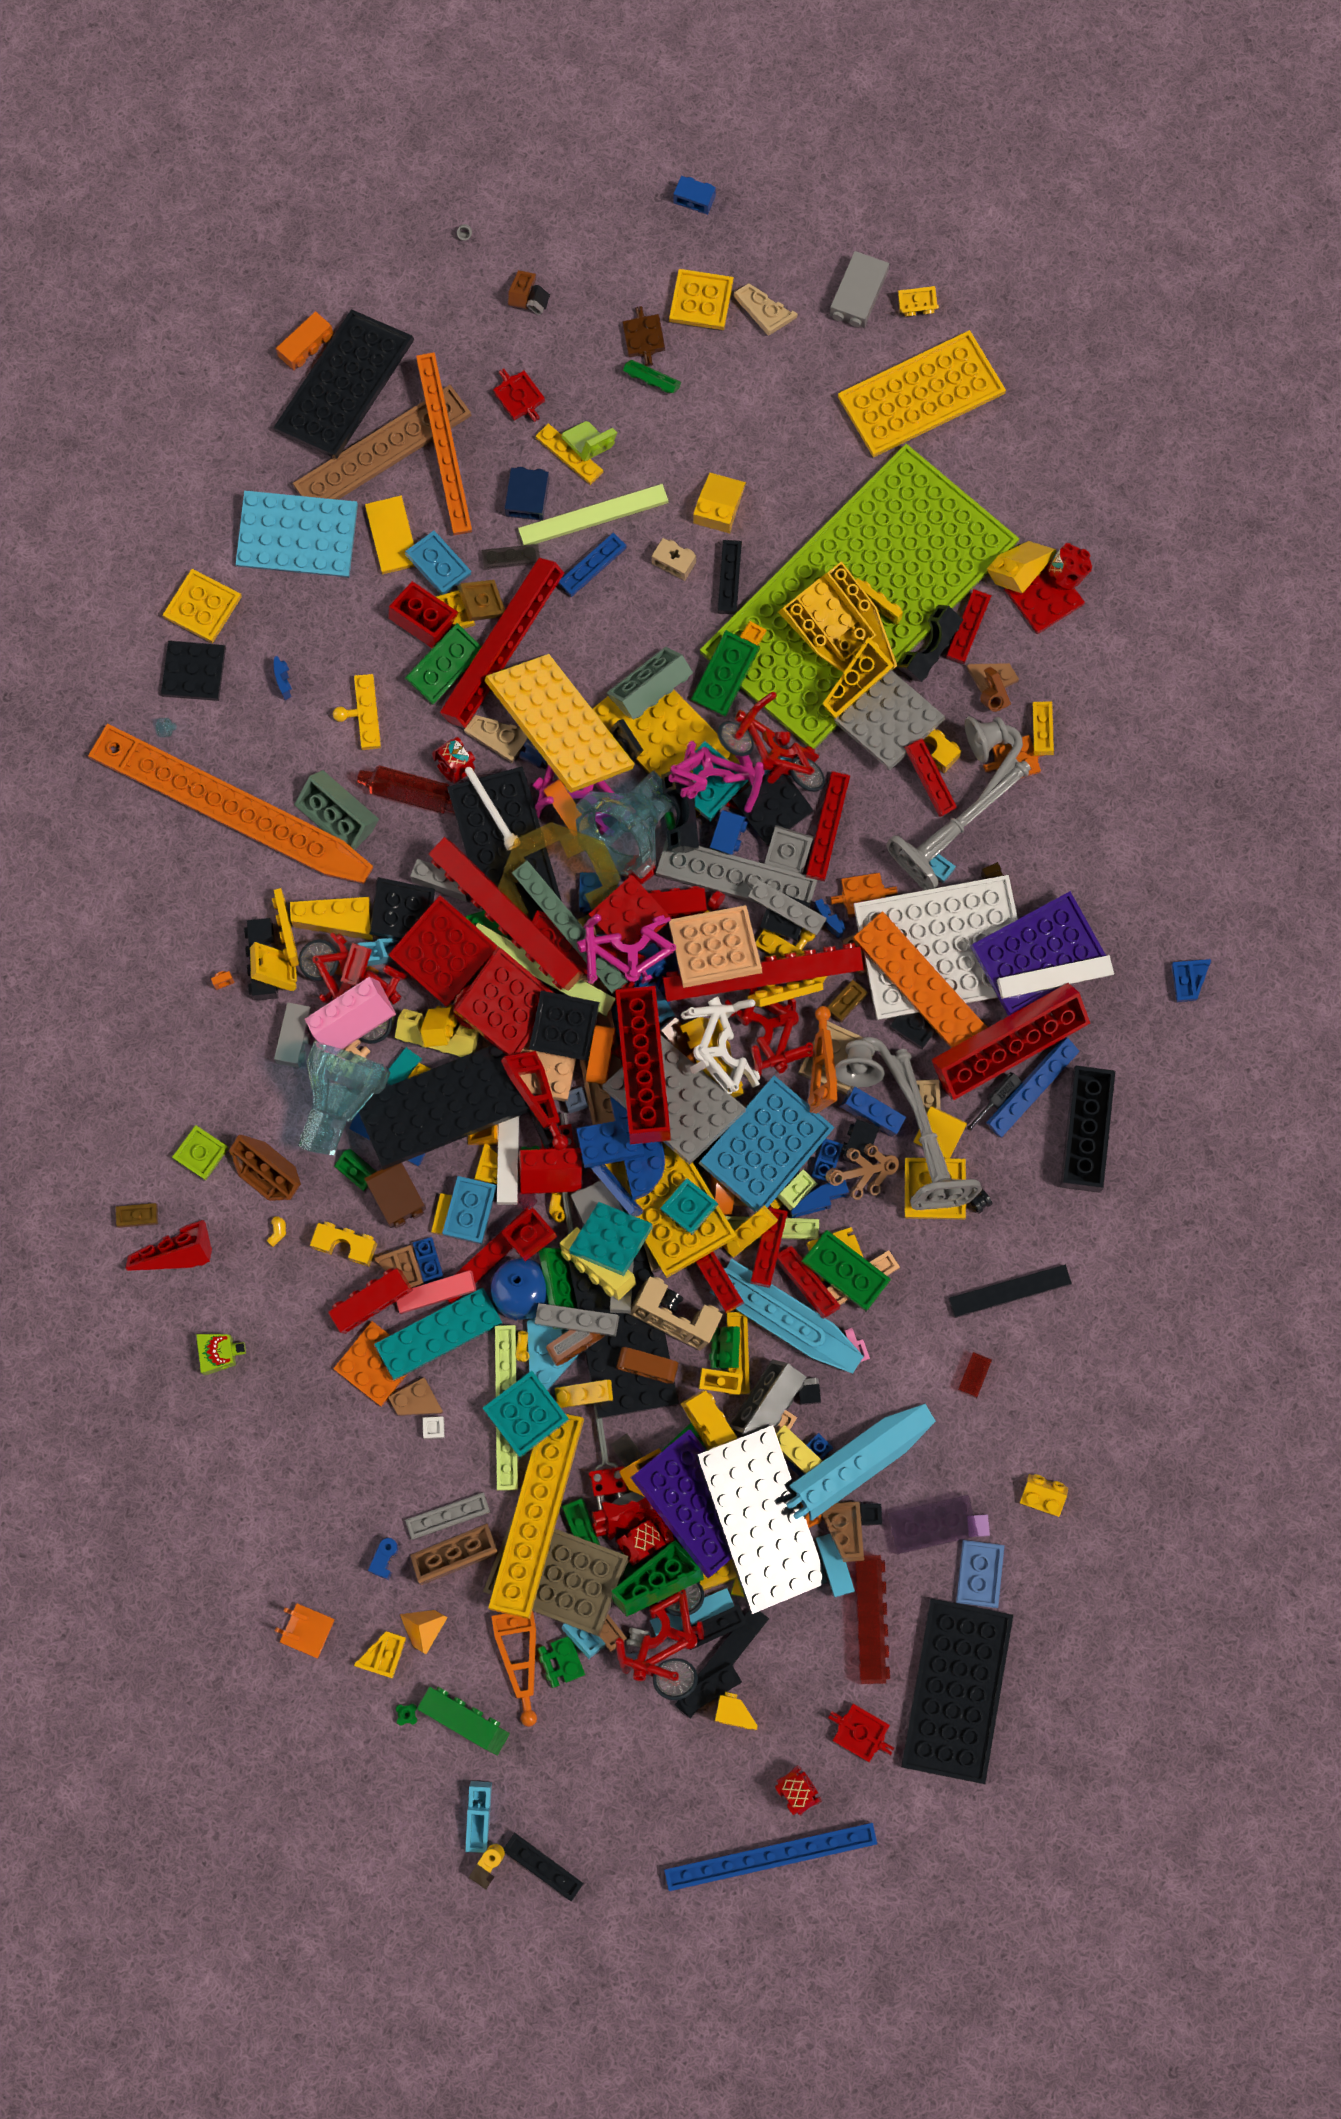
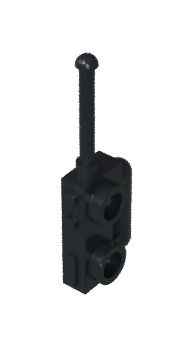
(998, 1096)

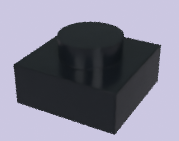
(871, 1514)

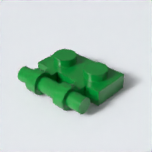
(729, 1348)
(567, 1659)

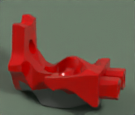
(624, 1514)

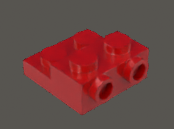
(528, 1234)

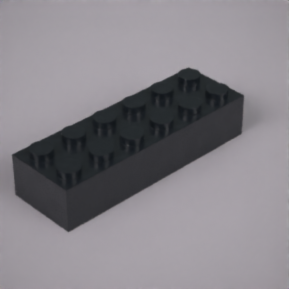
(1088, 1129)

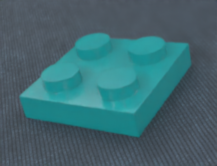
(689, 1206)

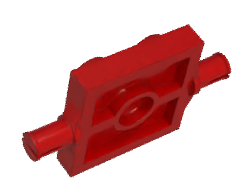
(519, 395)
(861, 1733)

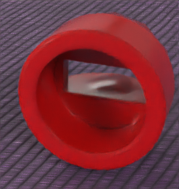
(782, 738)

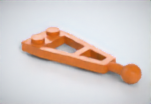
(825, 1095)
(509, 1624)

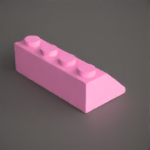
(351, 1014)

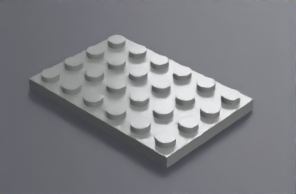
(696, 1104)

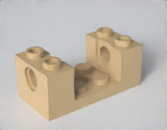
(696, 1334)

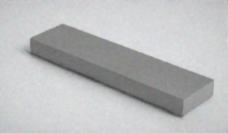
(447, 1516)

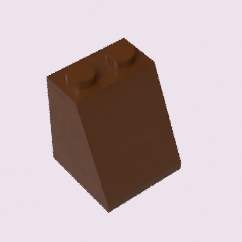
(395, 1195)

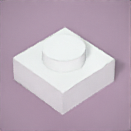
(433, 1427)

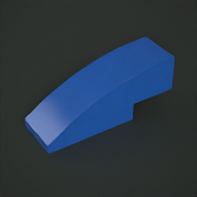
(820, 1199)

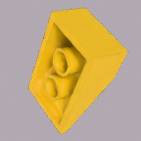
(718, 502)
(1020, 565)

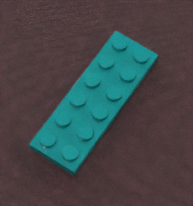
(438, 1334)

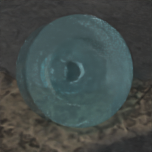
(165, 727)

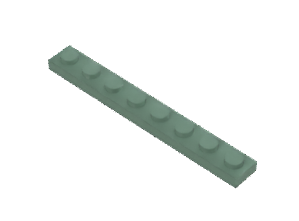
(565, 922)

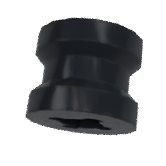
(981, 1201)
(671, 1300)

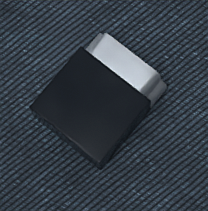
(537, 299)
(810, 1392)

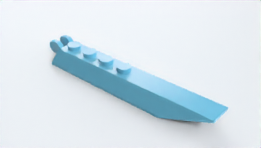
(793, 1321)
(859, 1461)

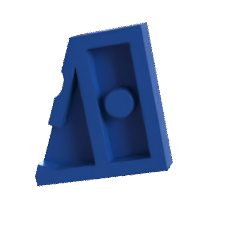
(1188, 978)

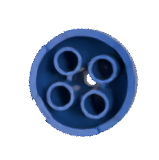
(519, 1299)

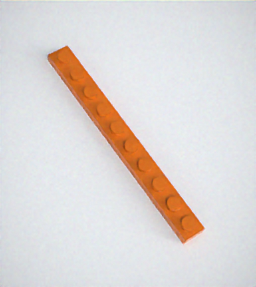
(444, 444)

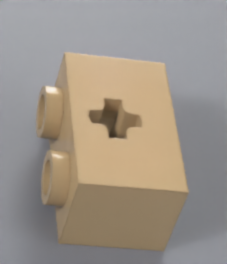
(678, 566)

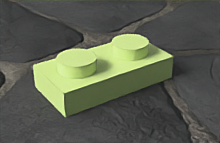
(796, 1189)

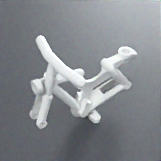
(705, 1054)

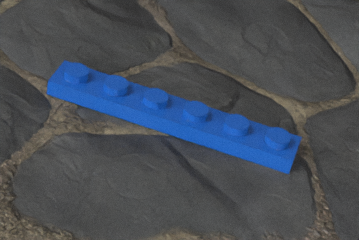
(1032, 1087)

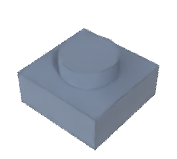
(576, 1100)

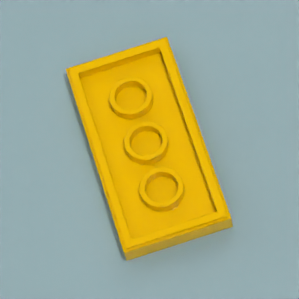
(390, 533)

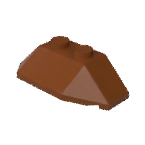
(264, 1168)

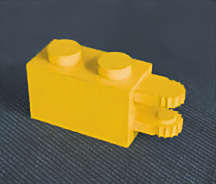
(438, 1026)

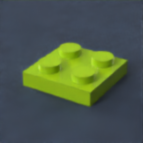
(200, 1152)

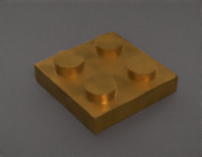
(481, 600)

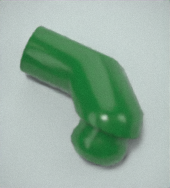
(670, 820)

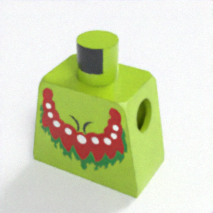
(217, 1352)

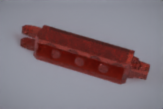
(407, 788)

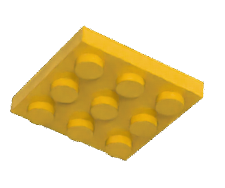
(701, 299)
(202, 606)
(918, 1175)

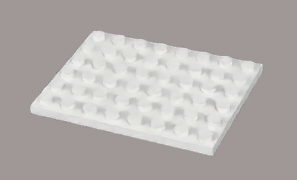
(941, 928)

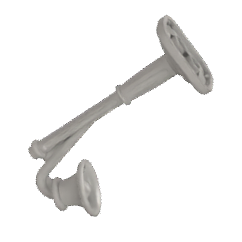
(982, 739)
(862, 1071)

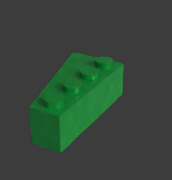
(657, 1579)
(463, 1720)

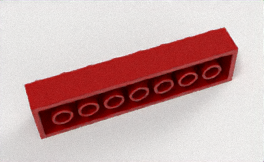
(1011, 1041)
(643, 1065)

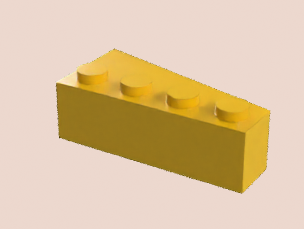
(860, 676)
(342, 916)
(708, 1419)

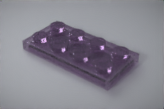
(933, 1524)

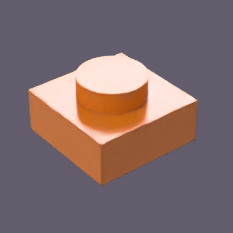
(222, 979)

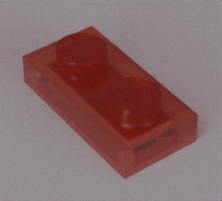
(974, 1375)

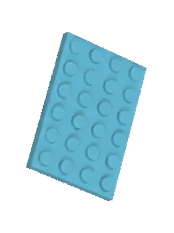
(296, 534)

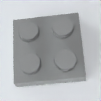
(788, 850)

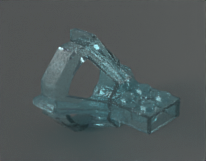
(636, 813)
(334, 1102)

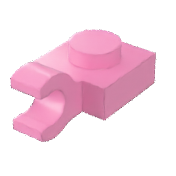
(860, 1345)

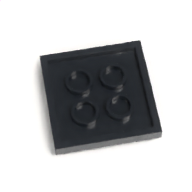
(193, 670)
(776, 805)
(398, 907)
(564, 1025)

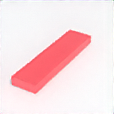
(437, 1292)

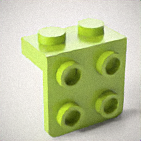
(588, 441)

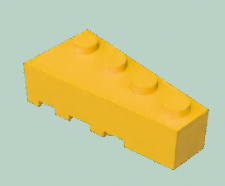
(695, 1031)

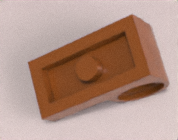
(520, 289)
(996, 689)
(672, 1033)

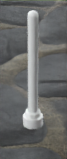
(509, 837)

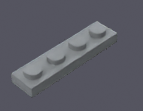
(787, 907)
(577, 1319)

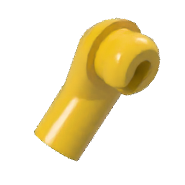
(555, 1208)

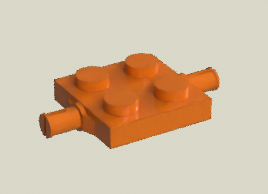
(1026, 754)
(861, 889)

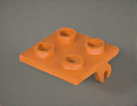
(306, 1630)

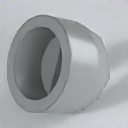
(464, 235)

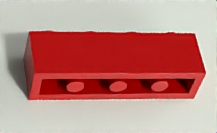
(680, 902)
(370, 1300)

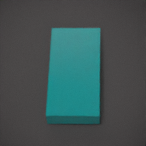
(403, 1066)

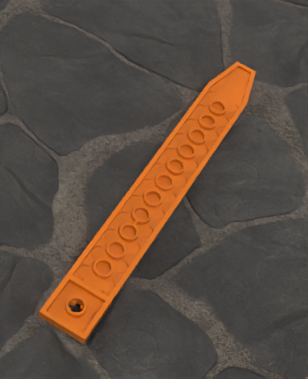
(229, 805)

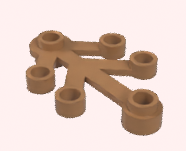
(865, 1171)

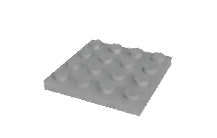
(889, 719)

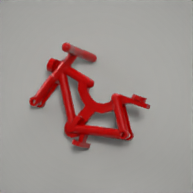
(786, 1018)

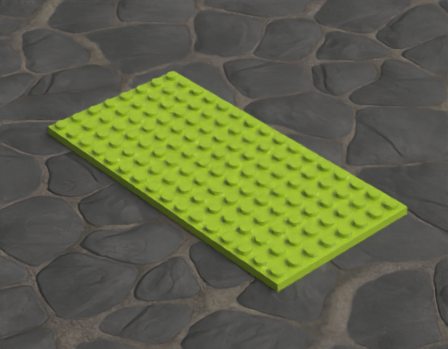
(903, 535)

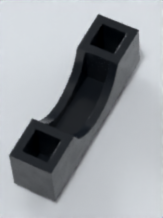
(943, 625)
(684, 834)
(261, 932)

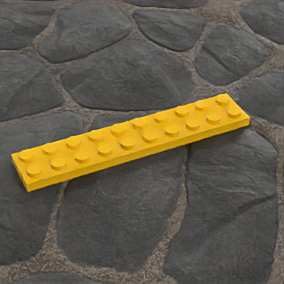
(535, 1521)

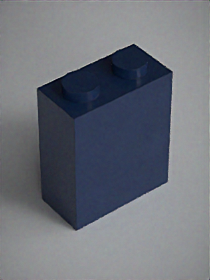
(527, 493)

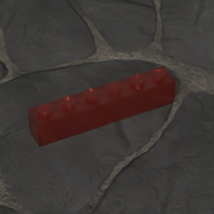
(871, 1620)

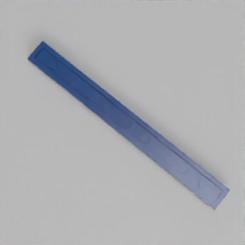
(770, 1856)

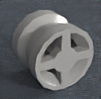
(636, 1637)

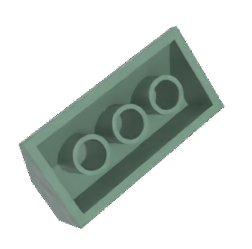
(650, 682)
(335, 809)

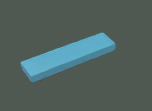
(711, 1606)

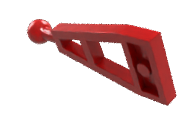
(530, 1063)

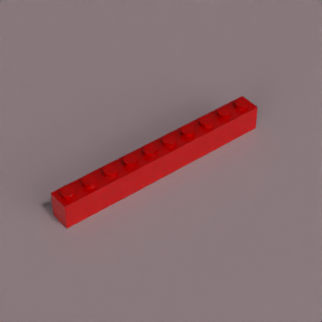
(502, 641)
(506, 914)
(775, 971)

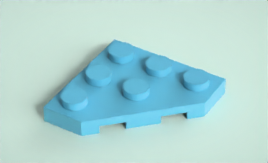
(539, 1358)

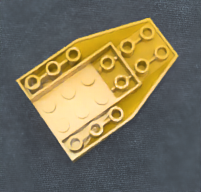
(837, 618)

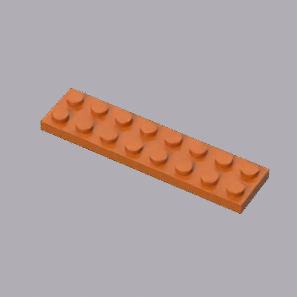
(918, 981)

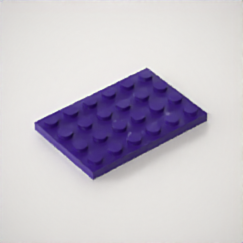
(1037, 941)
(680, 1497)

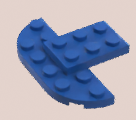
(611, 1143)

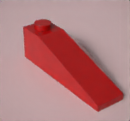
(183, 1251)

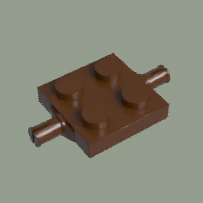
(644, 336)

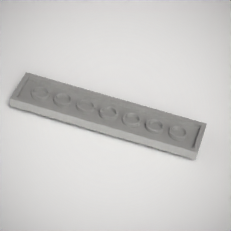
(731, 874)

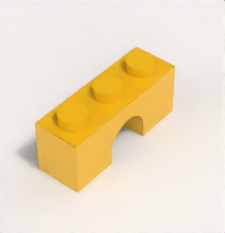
(946, 751)
(327, 1237)

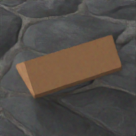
(454, 1554)

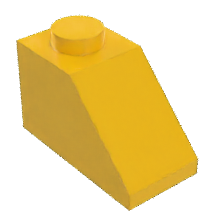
(720, 1381)

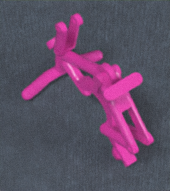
(705, 757)
(543, 800)
(633, 970)

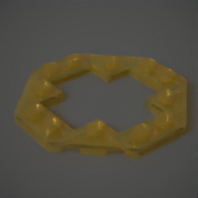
(572, 843)

